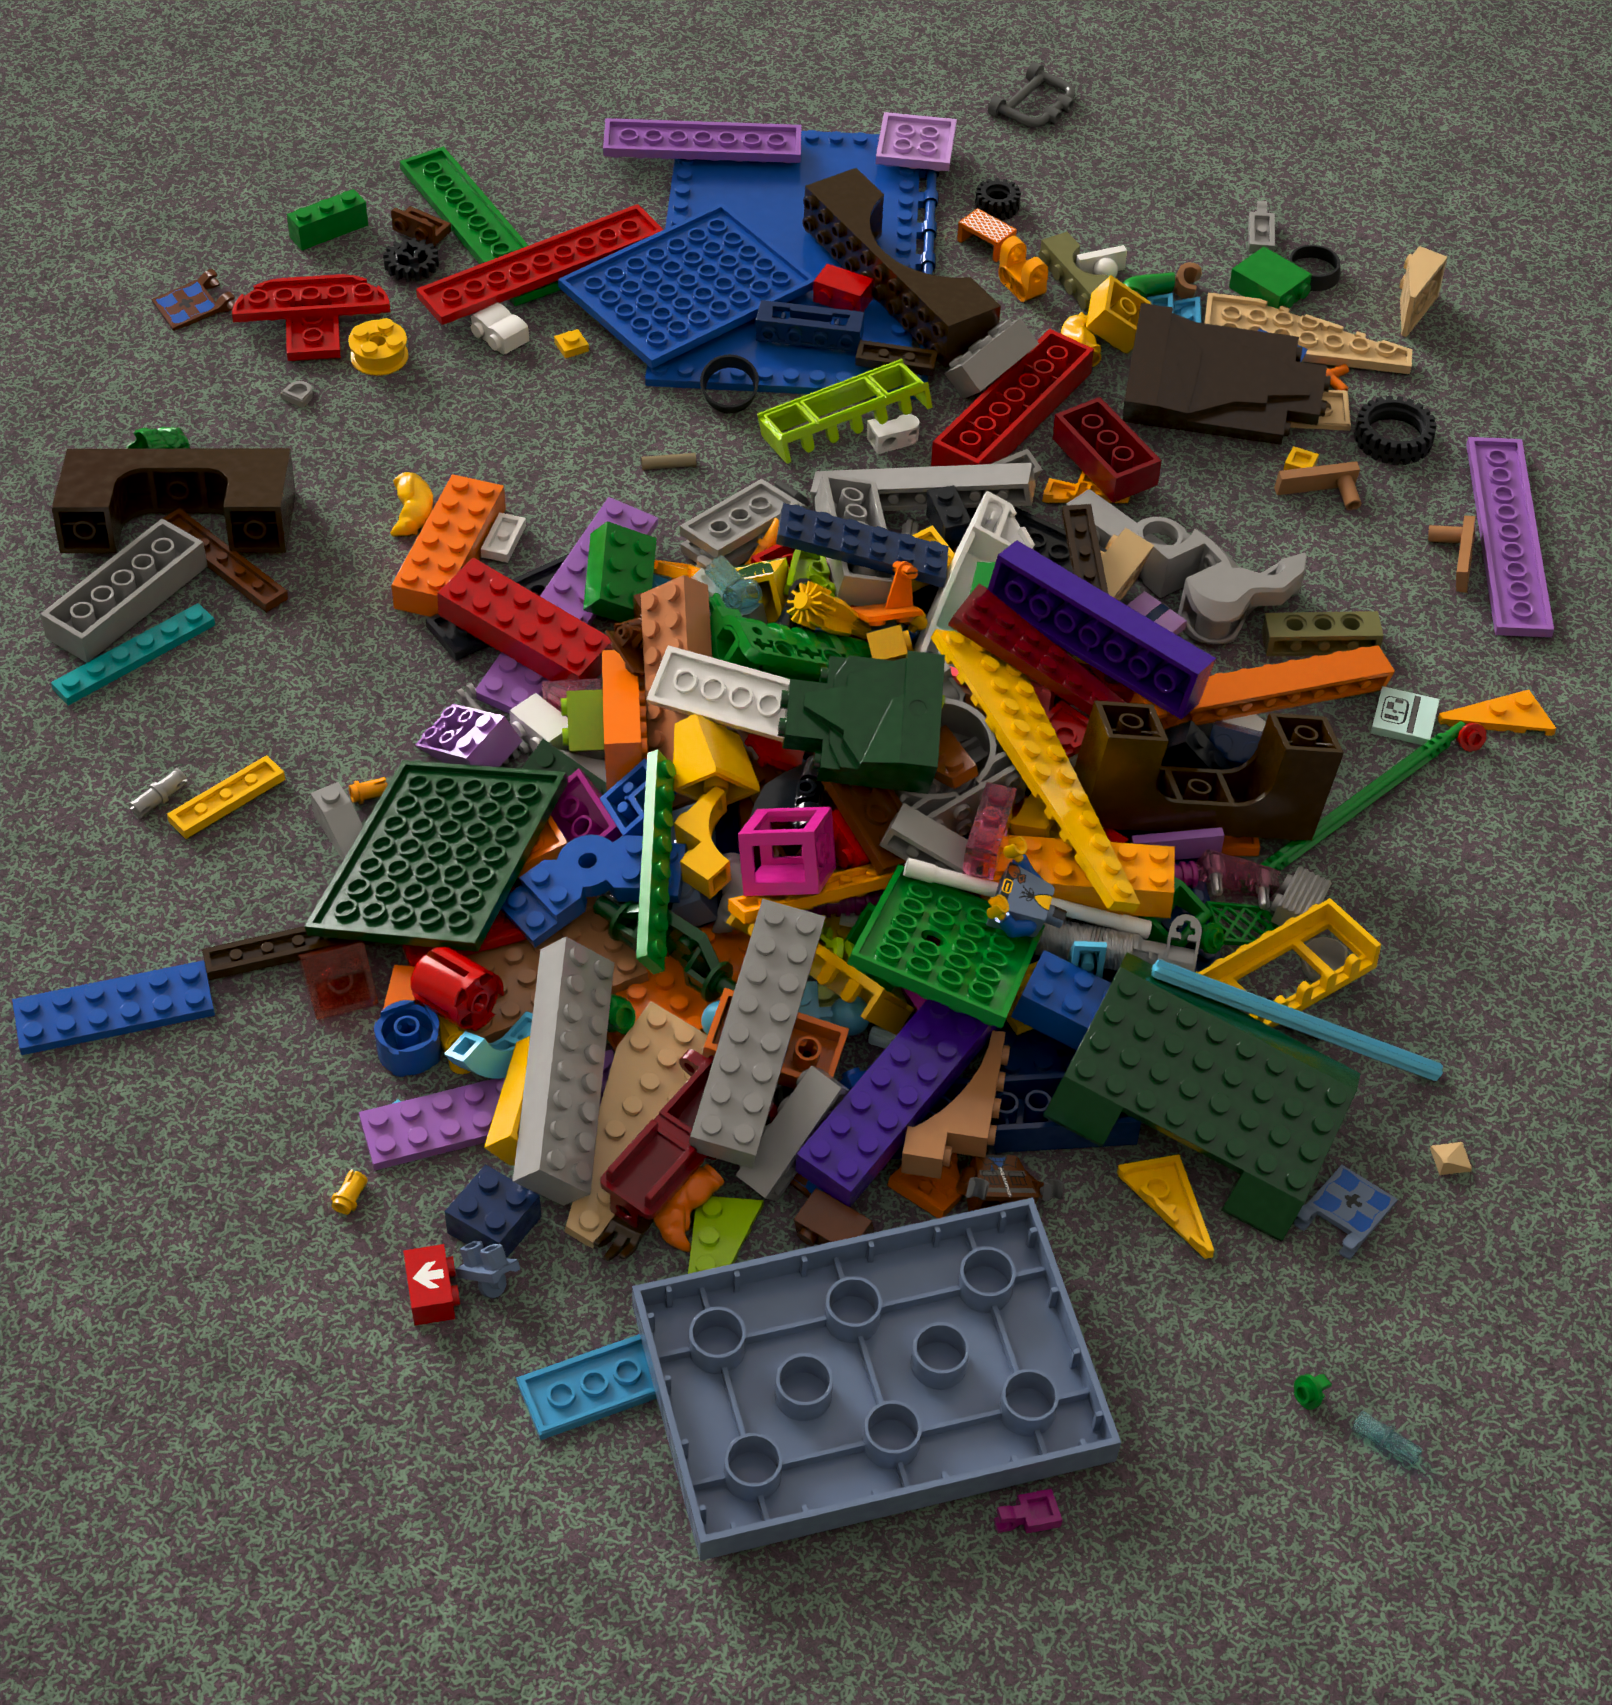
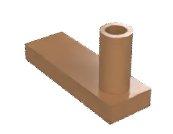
(1321, 478)
(1463, 535)

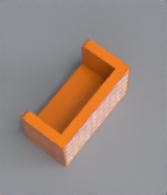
(986, 228)

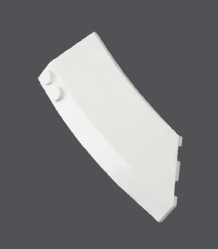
(987, 535)

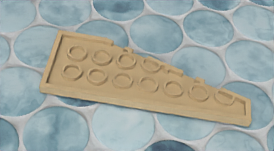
(1323, 339)
(638, 1086)

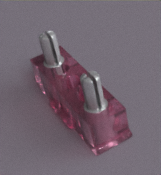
(1238, 875)

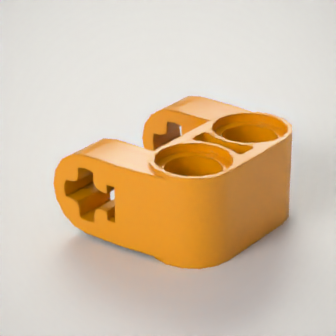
(1021, 277)

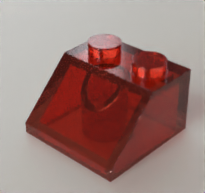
(338, 979)

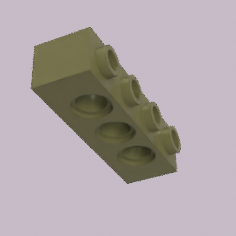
(1320, 632)

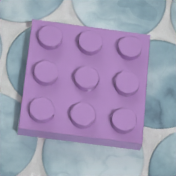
(916, 141)

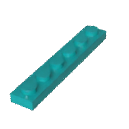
(132, 654)

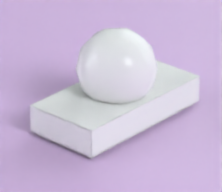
(1103, 261)

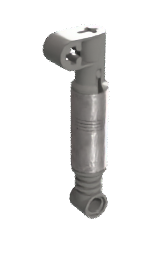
(1119, 943)

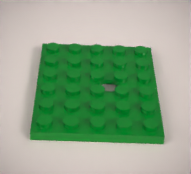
(972, 968)

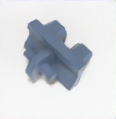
(486, 1266)

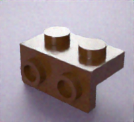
(420, 225)

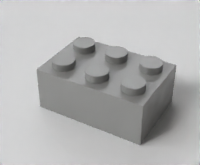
(990, 357)

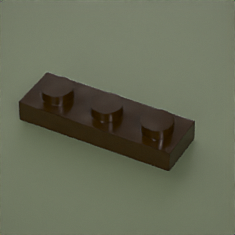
(877, 354)

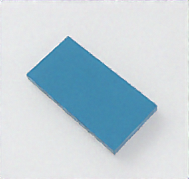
(587, 1387)

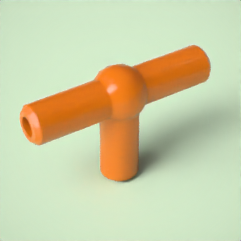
(1336, 372)

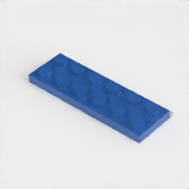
(112, 1007)

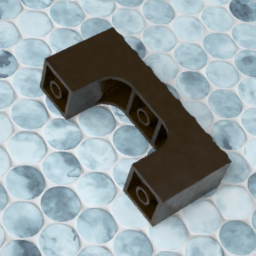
(111, 486)
(1267, 797)

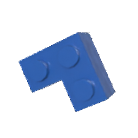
(627, 800)

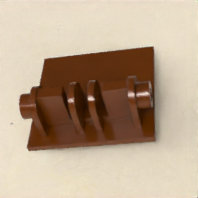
(629, 644)

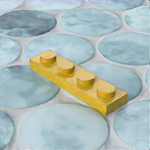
(226, 797)

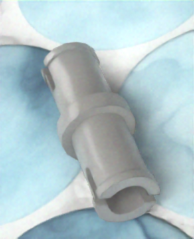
(158, 793)

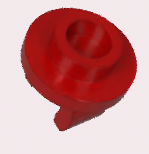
(1472, 737)

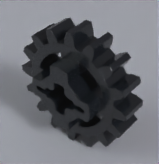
(411, 259)

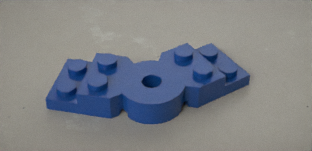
(557, 889)

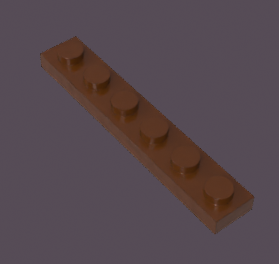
(231, 565)

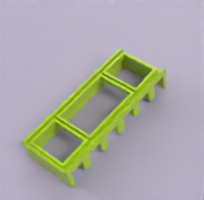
(838, 396)

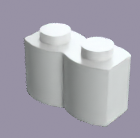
(500, 328)

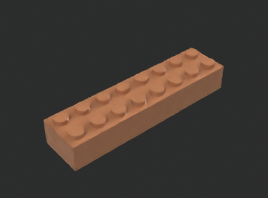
(676, 617)

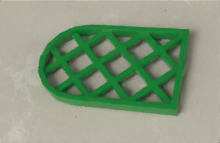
(1249, 909)

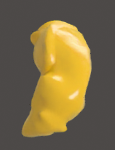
(1076, 329)
(417, 502)

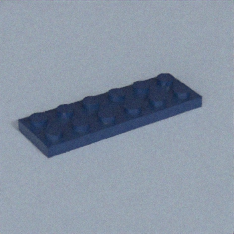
(860, 543)

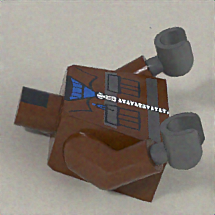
(1002, 1181)

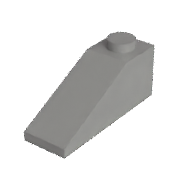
(336, 817)

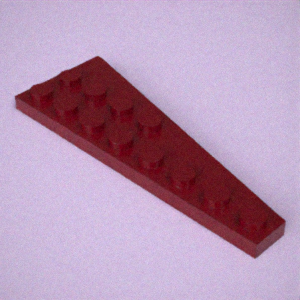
(1021, 645)

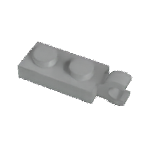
(1261, 228)

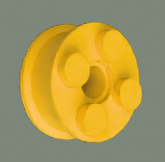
(378, 347)

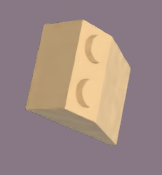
(1420, 286)

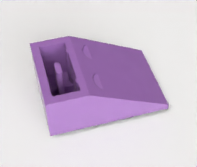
(470, 737)

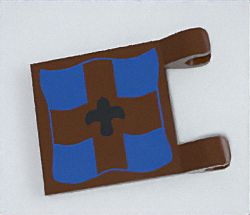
(192, 302)

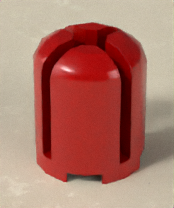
(456, 988)

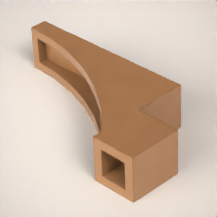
(964, 1123)

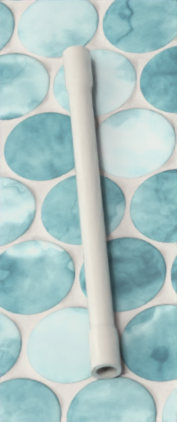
(931, 873)

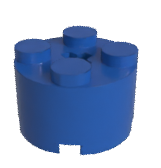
(408, 1038)

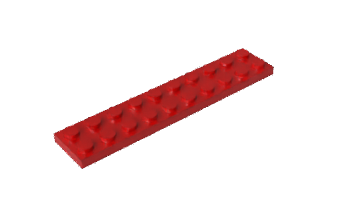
(535, 265)

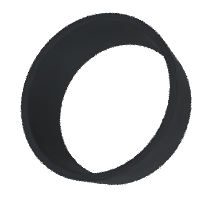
(1325, 281)
(729, 361)

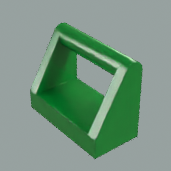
(1187, 900)

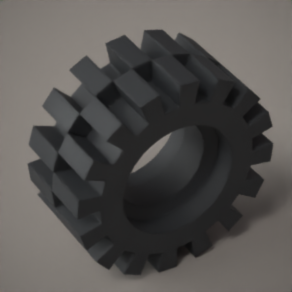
(998, 198)

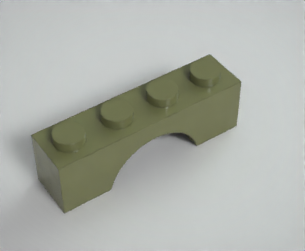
(1060, 256)

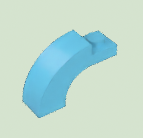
(486, 1058)

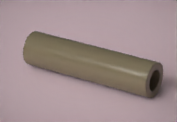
(668, 461)

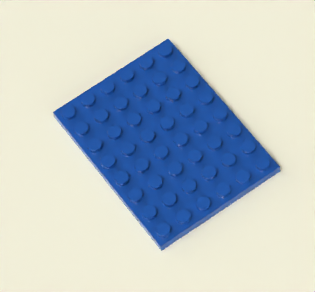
(685, 284)

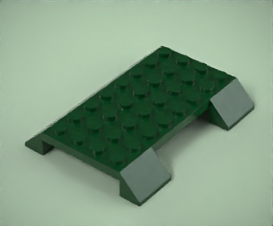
(1211, 1085)

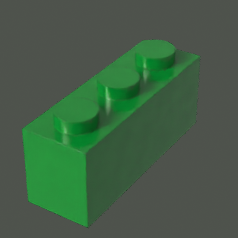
(327, 219)

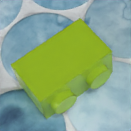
(585, 720)

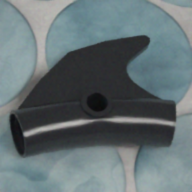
(793, 790)

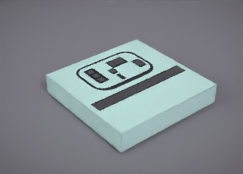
(1405, 716)

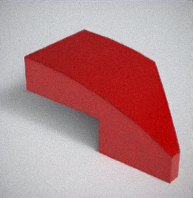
(771, 752)

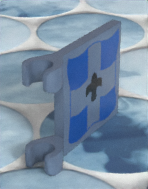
(1350, 1205)

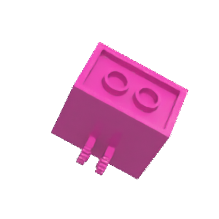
(787, 874)

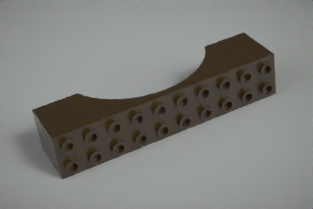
(936, 310)

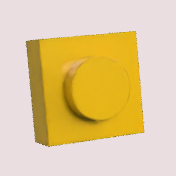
(571, 343)
(1300, 459)

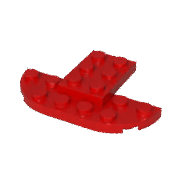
(311, 310)

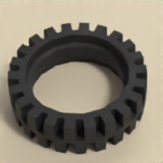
(1391, 449)

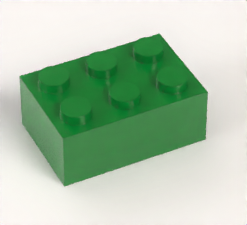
(617, 569)

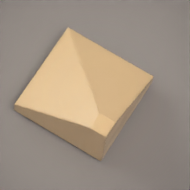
(1450, 1158)

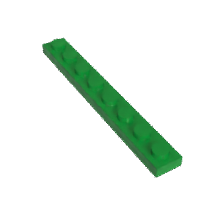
(655, 862)

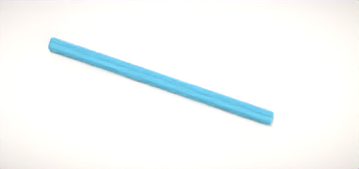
(1296, 1020)

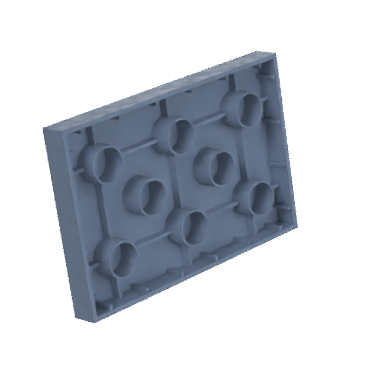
(871, 1377)

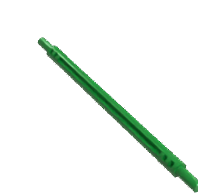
(1365, 797)

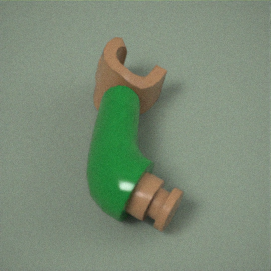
(1163, 283)

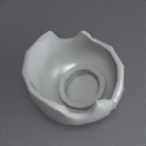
(1327, 949)

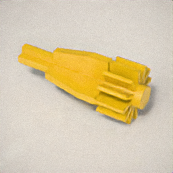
(819, 609)

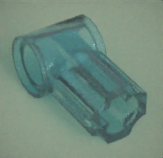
(737, 591)

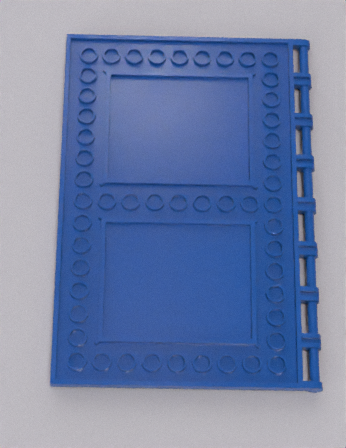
(771, 202)

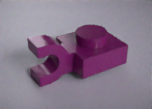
(1034, 1510)

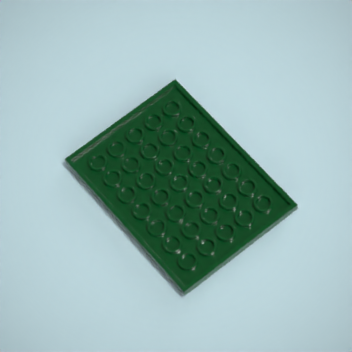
(438, 855)

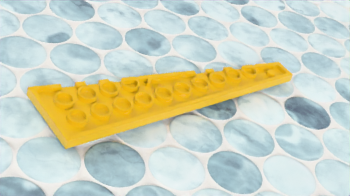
(1038, 756)

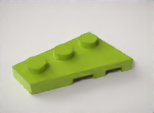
(810, 567)
(721, 1231)

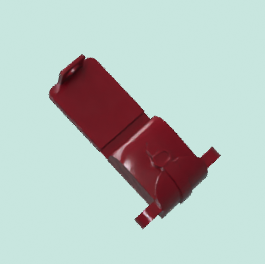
(659, 1156)

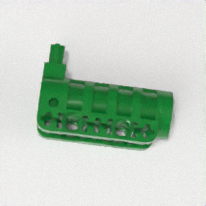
(774, 646)

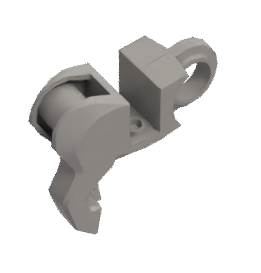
(1216, 589)

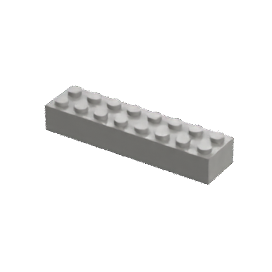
(756, 1033)
(564, 1072)

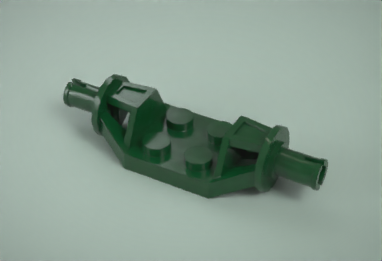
(683, 943)

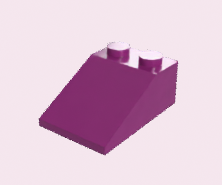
(582, 812)

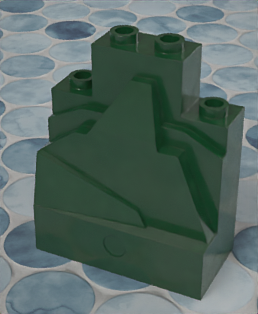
(869, 720)

